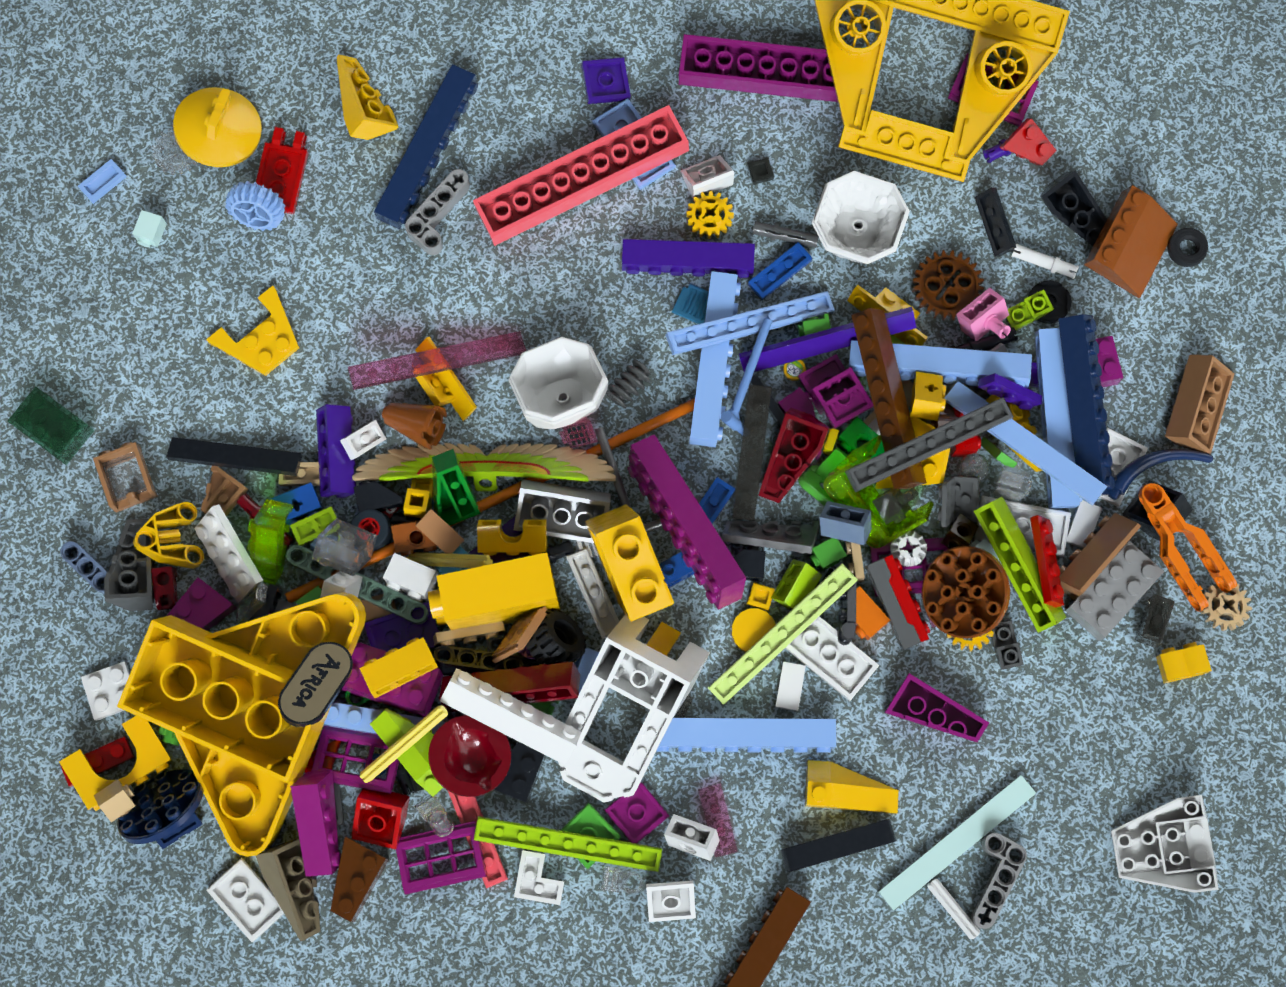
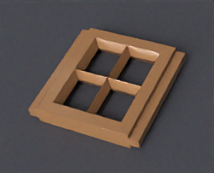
(519, 634)

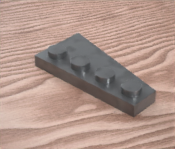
(772, 535)

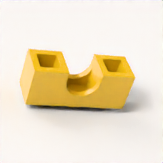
(493, 539)

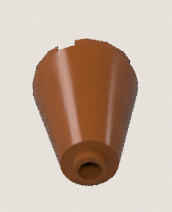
(417, 422)

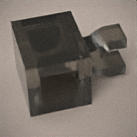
(894, 504)

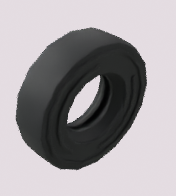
(1187, 234)

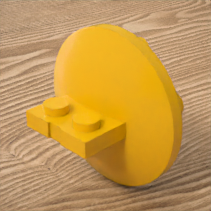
(217, 127)

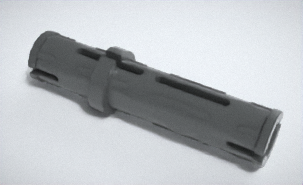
(759, 229)

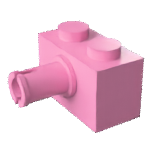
(984, 315)

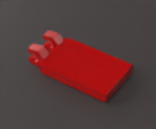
(284, 167)

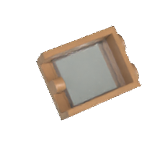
(124, 476)

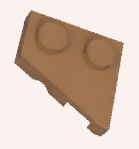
(223, 491)

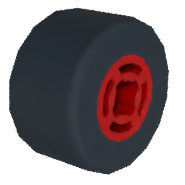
(380, 525)

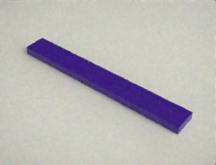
(823, 341)

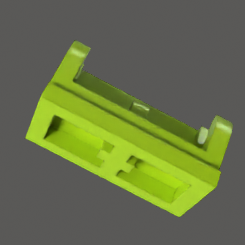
(312, 526)
(796, 584)

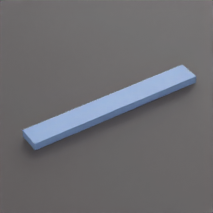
(748, 323)
(1032, 448)

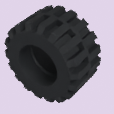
(557, 639)

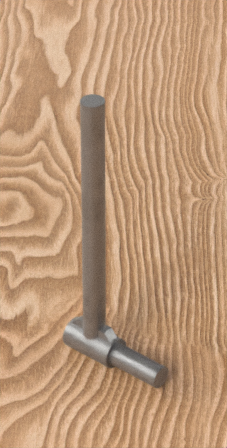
(622, 495)

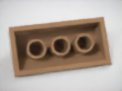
(1200, 403)
(1097, 554)

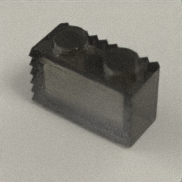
(1155, 621)

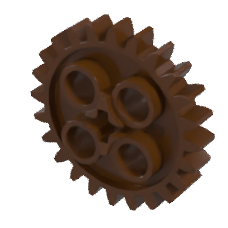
(931, 274)

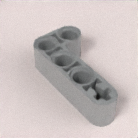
(441, 208)
(994, 883)

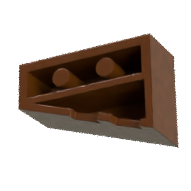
(355, 879)

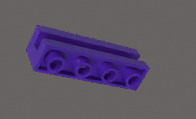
(334, 463)

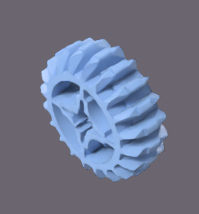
(255, 206)

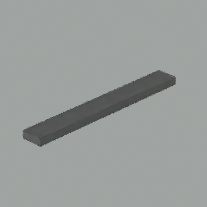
(928, 444)

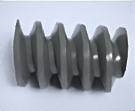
(628, 383)

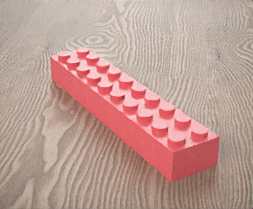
(581, 175)

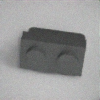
(958, 497)

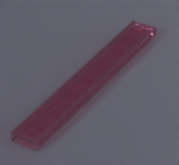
(436, 360)

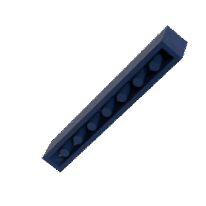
(426, 146)
(1086, 398)

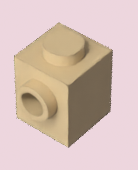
(115, 800)

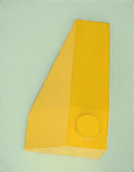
(361, 105)
(840, 788)

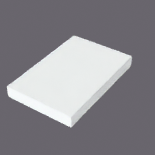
(1123, 452)
(246, 899)

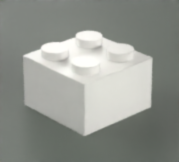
(410, 578)

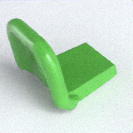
(815, 475)

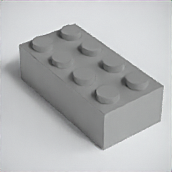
(1114, 591)

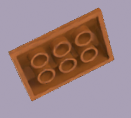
(1132, 241)

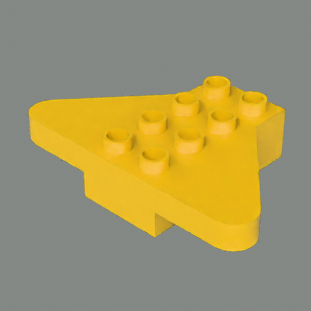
(225, 711)

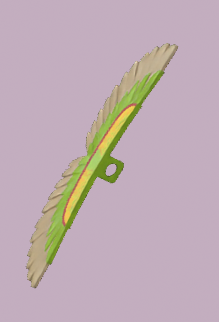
(509, 461)

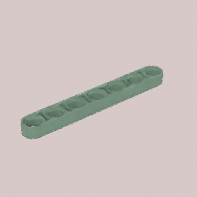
(366, 591)

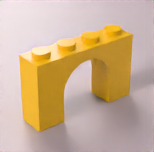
(150, 758)

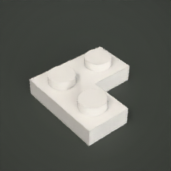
(531, 884)

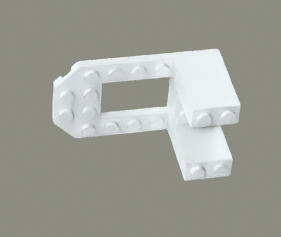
(644, 678)

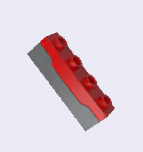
(897, 602)

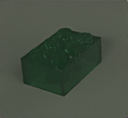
(50, 425)

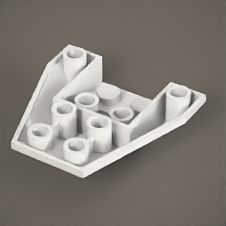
(1168, 847)

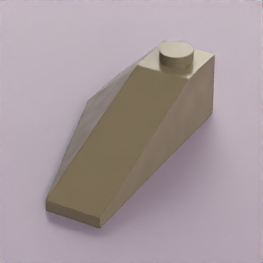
(285, 876)

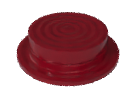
(469, 757)

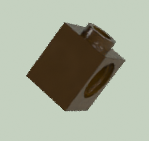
(959, 532)

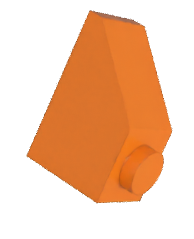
(869, 616)

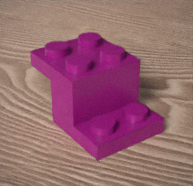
(835, 391)

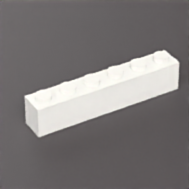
(510, 716)

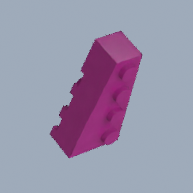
(202, 606)
(930, 708)
(316, 822)

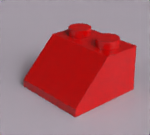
(380, 818)

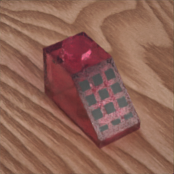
(578, 434)

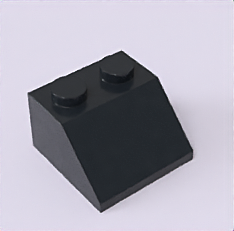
(1137, 512)

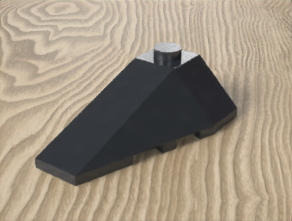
(1074, 206)

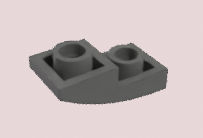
(1006, 646)

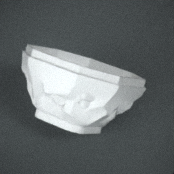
(865, 203)

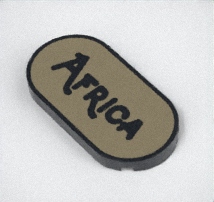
(315, 684)

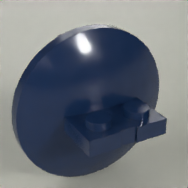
(163, 811)

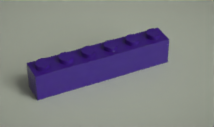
(687, 257)

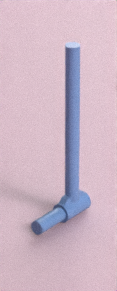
(731, 417)

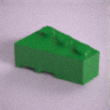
(451, 490)

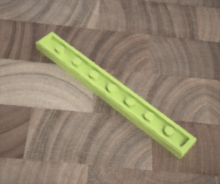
(783, 634)

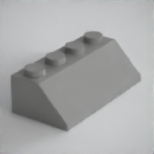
(562, 506)

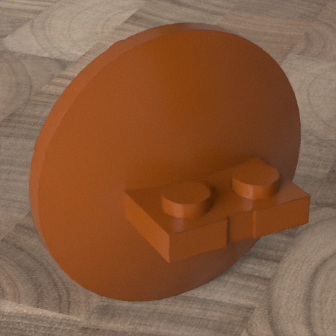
(966, 592)

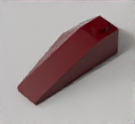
(795, 448)

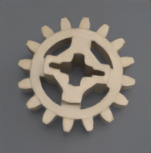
(1231, 613)

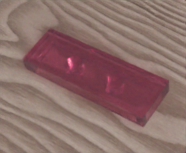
(718, 818)

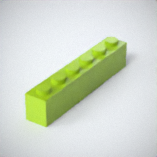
(1017, 562)

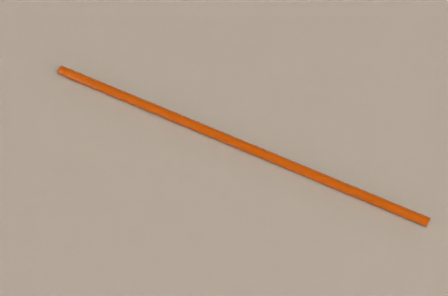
(514, 489)

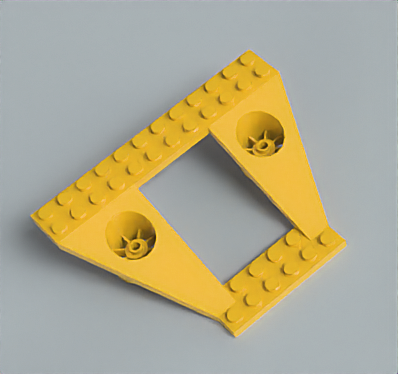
(1019, 27)

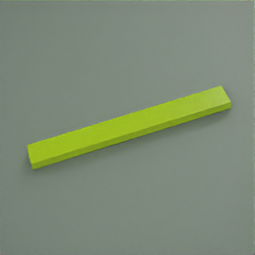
(568, 844)

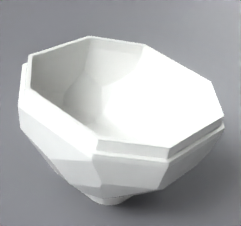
(555, 373)

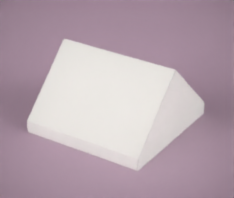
(708, 176)
(671, 901)

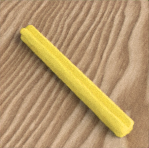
(450, 560)
(403, 743)

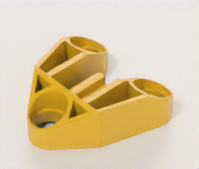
(169, 554)

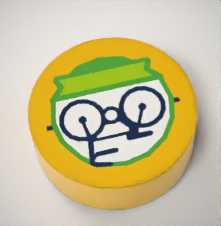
(793, 369)

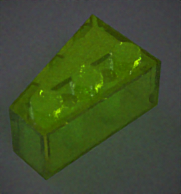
(267, 539)

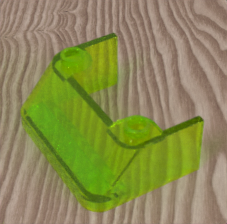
(841, 491)

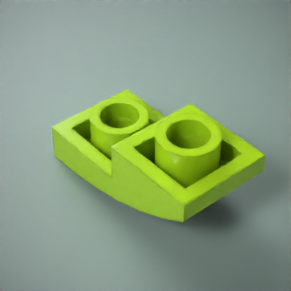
(1029, 310)

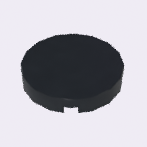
(1062, 296)

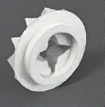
(904, 557)

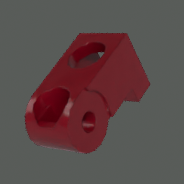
(165, 587)

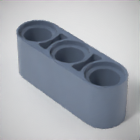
(80, 562)

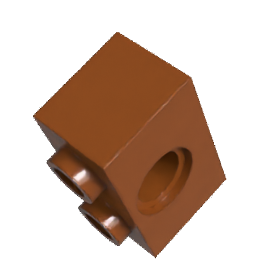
(402, 542)

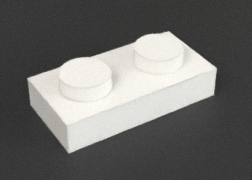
(363, 439)

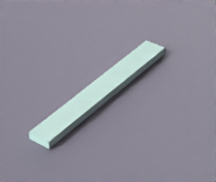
(956, 842)

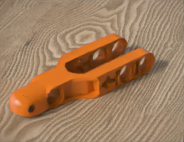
(1168, 520)

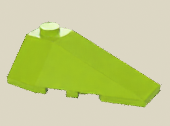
(415, 760)

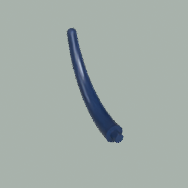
(1139, 465)

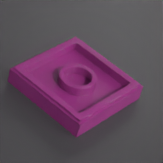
(637, 814)

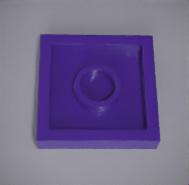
(605, 80)

